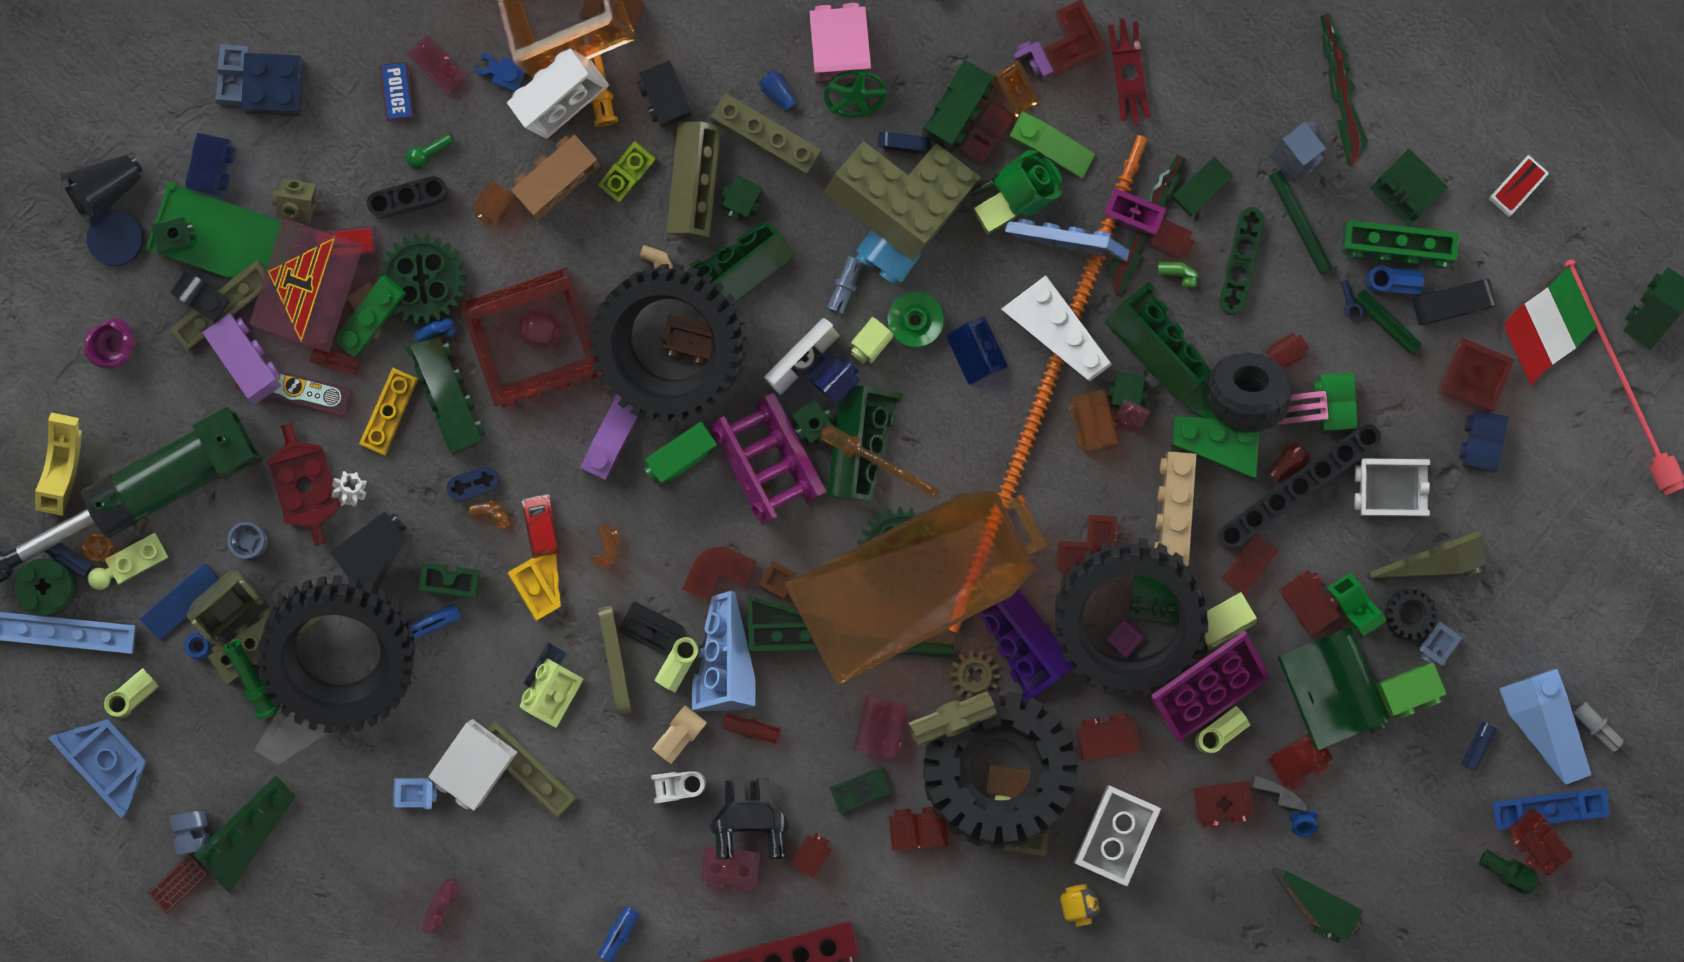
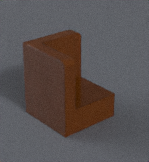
(776, 578)

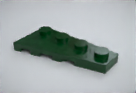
(243, 835)

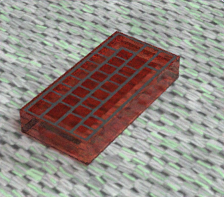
(178, 883)

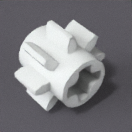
(349, 489)

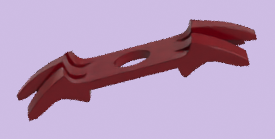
(1131, 55)

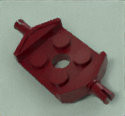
(287, 468)

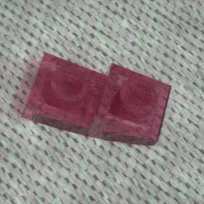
(436, 64)
(444, 896)

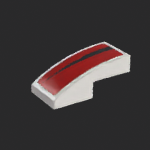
(1518, 186)

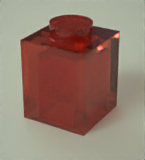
(1172, 240)
(811, 855)

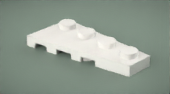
(1053, 322)

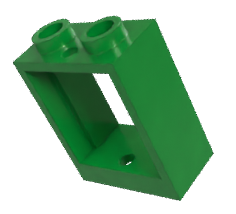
(680, 454)

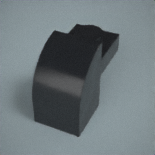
(200, 296)

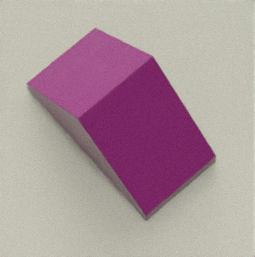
(1134, 212)

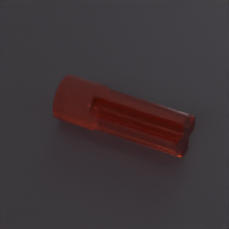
(335, 361)

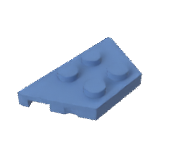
(104, 760)

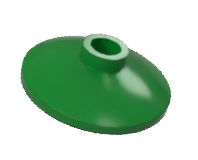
(915, 304)

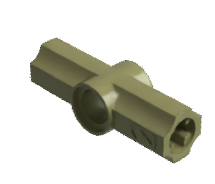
(952, 718)

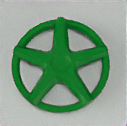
(855, 93)

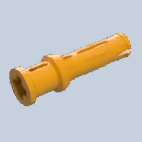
(603, 99)

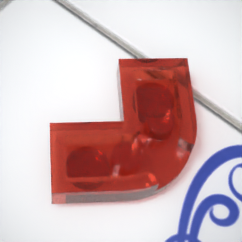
(717, 562)

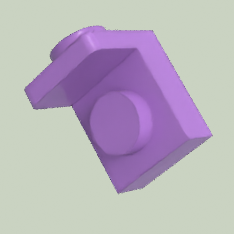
(1039, 61)

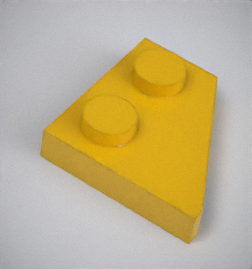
(538, 585)

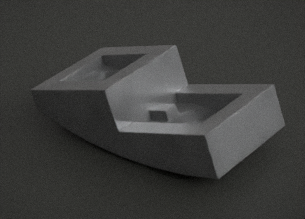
(1284, 797)

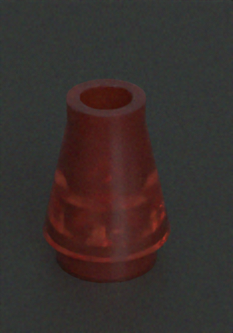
(1289, 461)

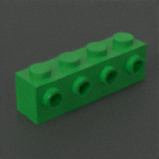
(1399, 242)

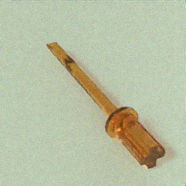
(851, 445)

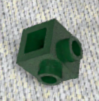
(806, 416)

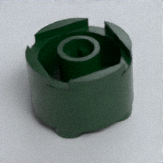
(34, 575)

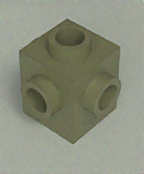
(295, 200)

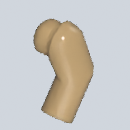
(655, 256)

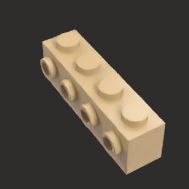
(1176, 502)

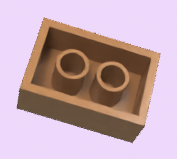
(554, 177)

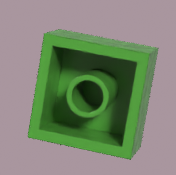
(1411, 689)

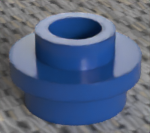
(190, 650)

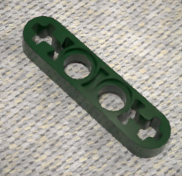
(1239, 260)

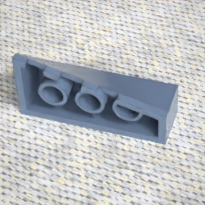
(1299, 151)

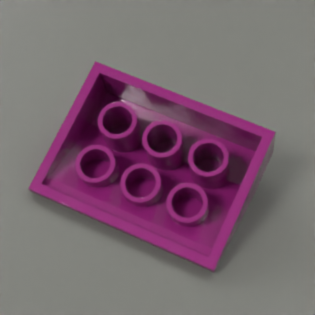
(1210, 687)

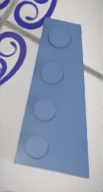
(1068, 239)

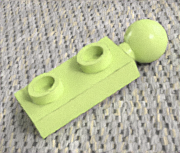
(129, 562)

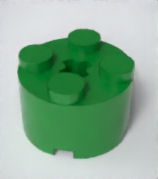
(1029, 183)

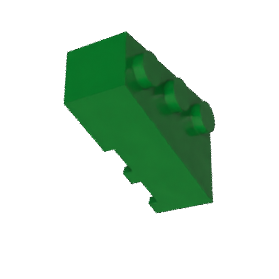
(1217, 444)

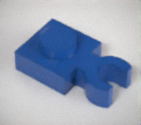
(505, 73)

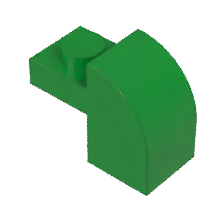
(1356, 605)

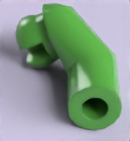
(1179, 269)

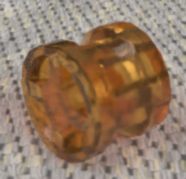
(92, 547)

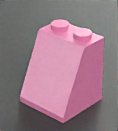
(839, 41)

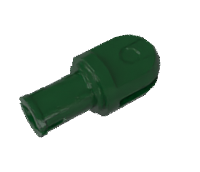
(1511, 872)

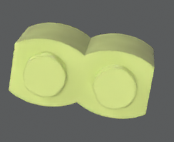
(870, 341)

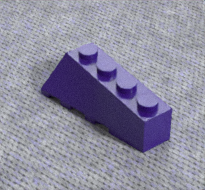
(1026, 644)

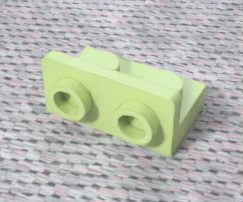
(550, 692)

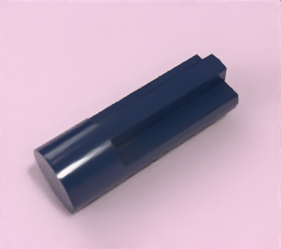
(70, 559)
(1478, 746)

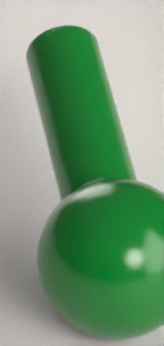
(418, 157)

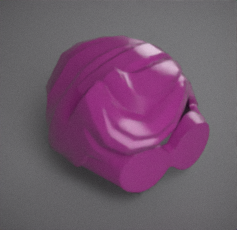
(109, 344)

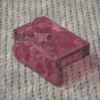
(880, 727)

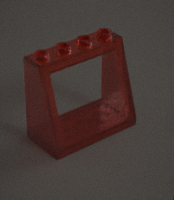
(514, 296)

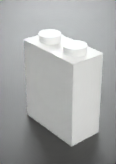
(472, 765)

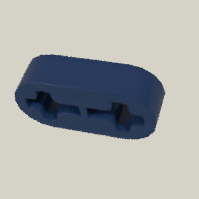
(904, 142)
(475, 490)

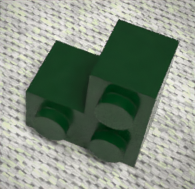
(1659, 308)

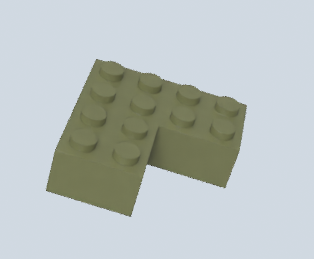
(898, 205)

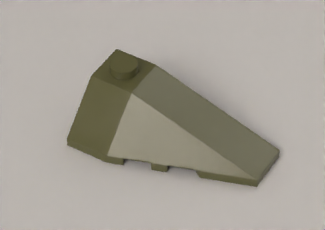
(1451, 558)

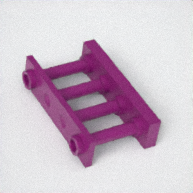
(793, 454)

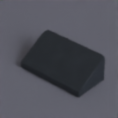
(650, 628)

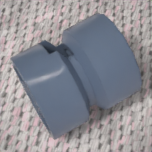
(248, 541)
(183, 824)

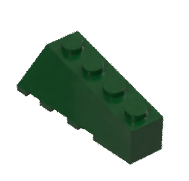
(747, 261)
(1158, 343)
(446, 395)
(864, 414)

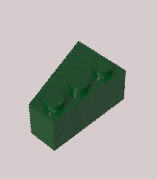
(776, 628)

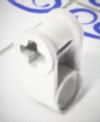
(676, 786)

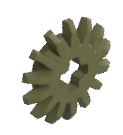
(976, 663)

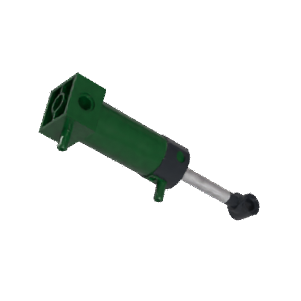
(121, 499)

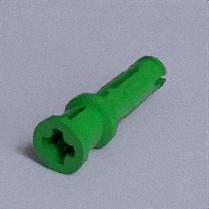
(254, 687)

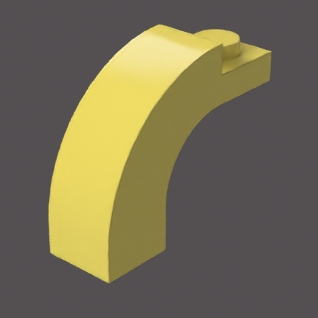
(60, 464)

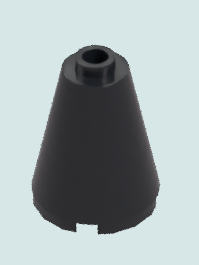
(101, 185)

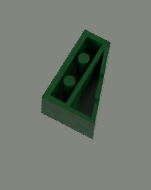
(958, 106)

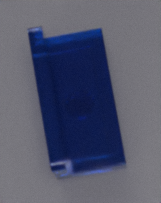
(976, 350)

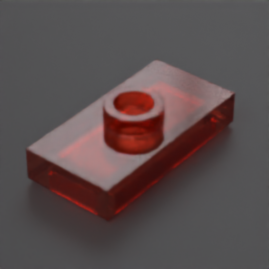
(1249, 564)

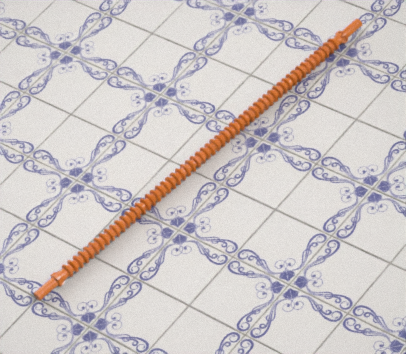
(1130, 168)

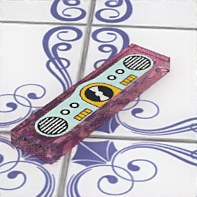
(311, 393)

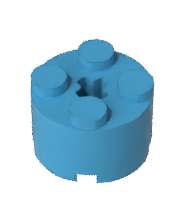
(879, 252)

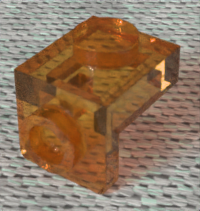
(610, 539)

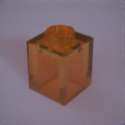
(493, 203)

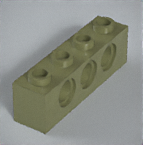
(766, 135)

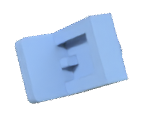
(414, 792)

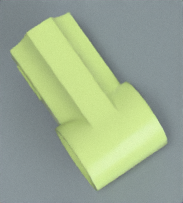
(676, 666)
(133, 692)
(1223, 729)

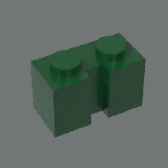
(461, 584)

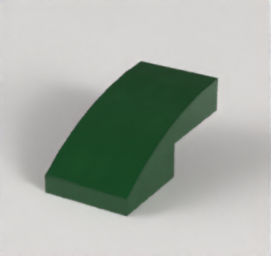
(1202, 186)

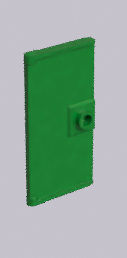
(226, 234)

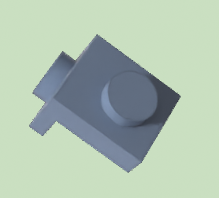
(1439, 644)

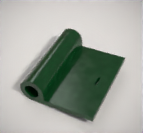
(1333, 689)

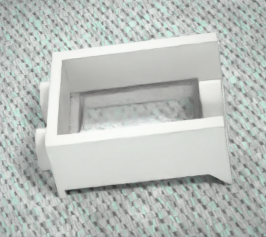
(1392, 487)

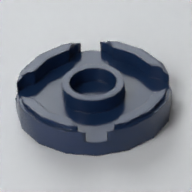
(115, 238)

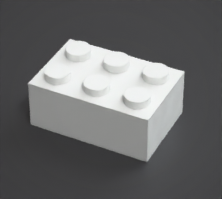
(557, 93)
(1117, 835)

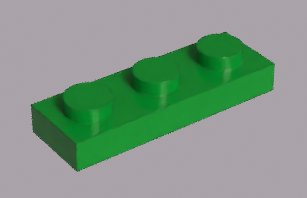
(369, 316)

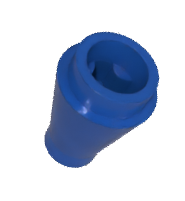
(777, 89)

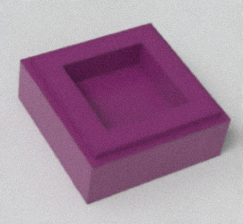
(1124, 638)

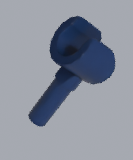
(1350, 300)

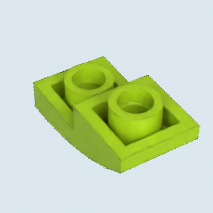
(627, 171)

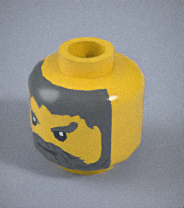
(1079, 904)

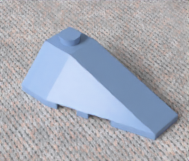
(726, 668)
(1546, 718)

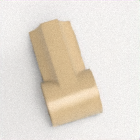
(682, 730)

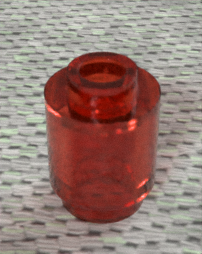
(1288, 350)

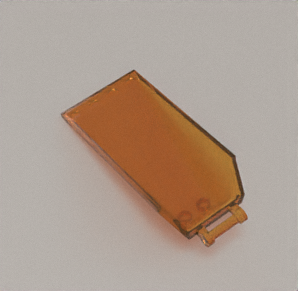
(915, 580)

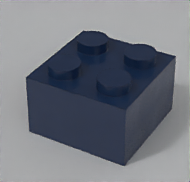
(272, 84)

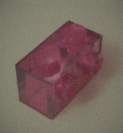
(740, 870)

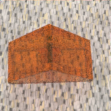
(1016, 88)

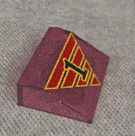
(306, 284)

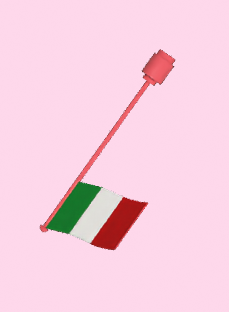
(1556, 325)

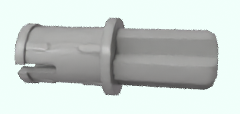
(1598, 727)

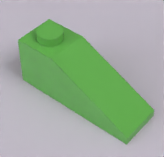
(1047, 141)

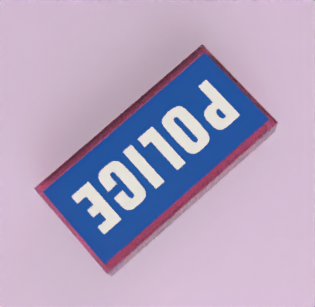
(396, 91)

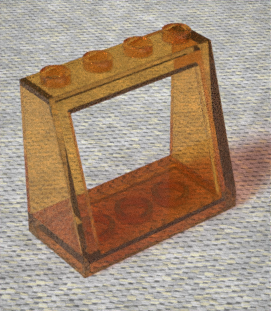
(586, 38)

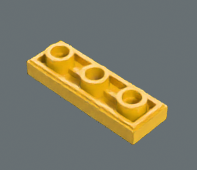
(382, 428)

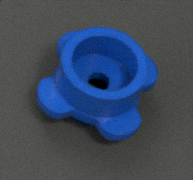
(1304, 823)

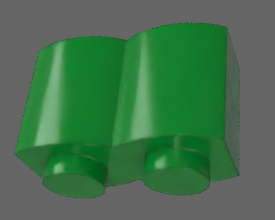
(1340, 401)

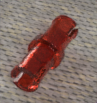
(751, 728)

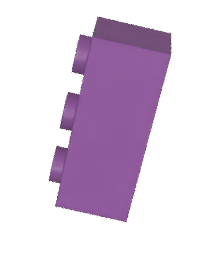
(243, 358)

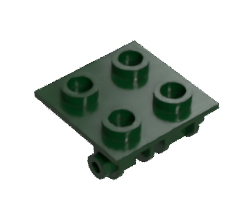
(1409, 187)
(1152, 601)

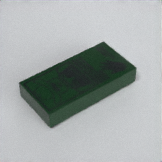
(860, 790)

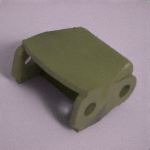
(222, 604)

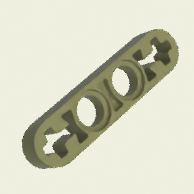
(615, 660)

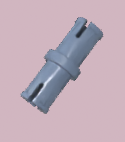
(845, 285)

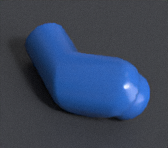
(433, 329)

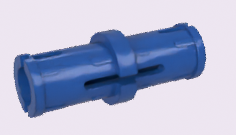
(627, 916)

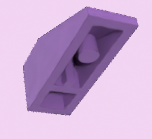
(609, 441)

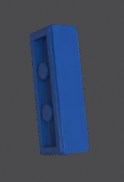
(174, 606)

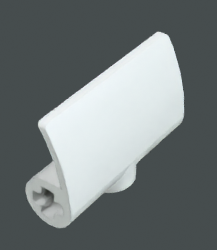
(820, 337)

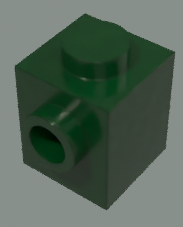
(741, 199)
(163, 231)
(1128, 387)

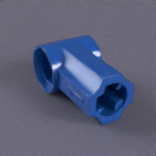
(1397, 281)

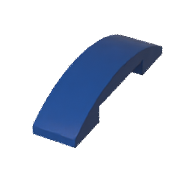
(1554, 807)

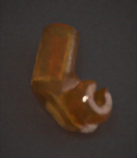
(492, 510)

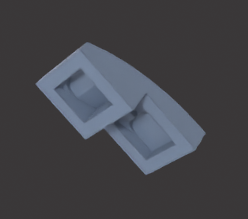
(230, 74)

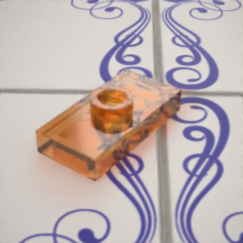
(1007, 781)

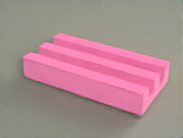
(1322, 405)

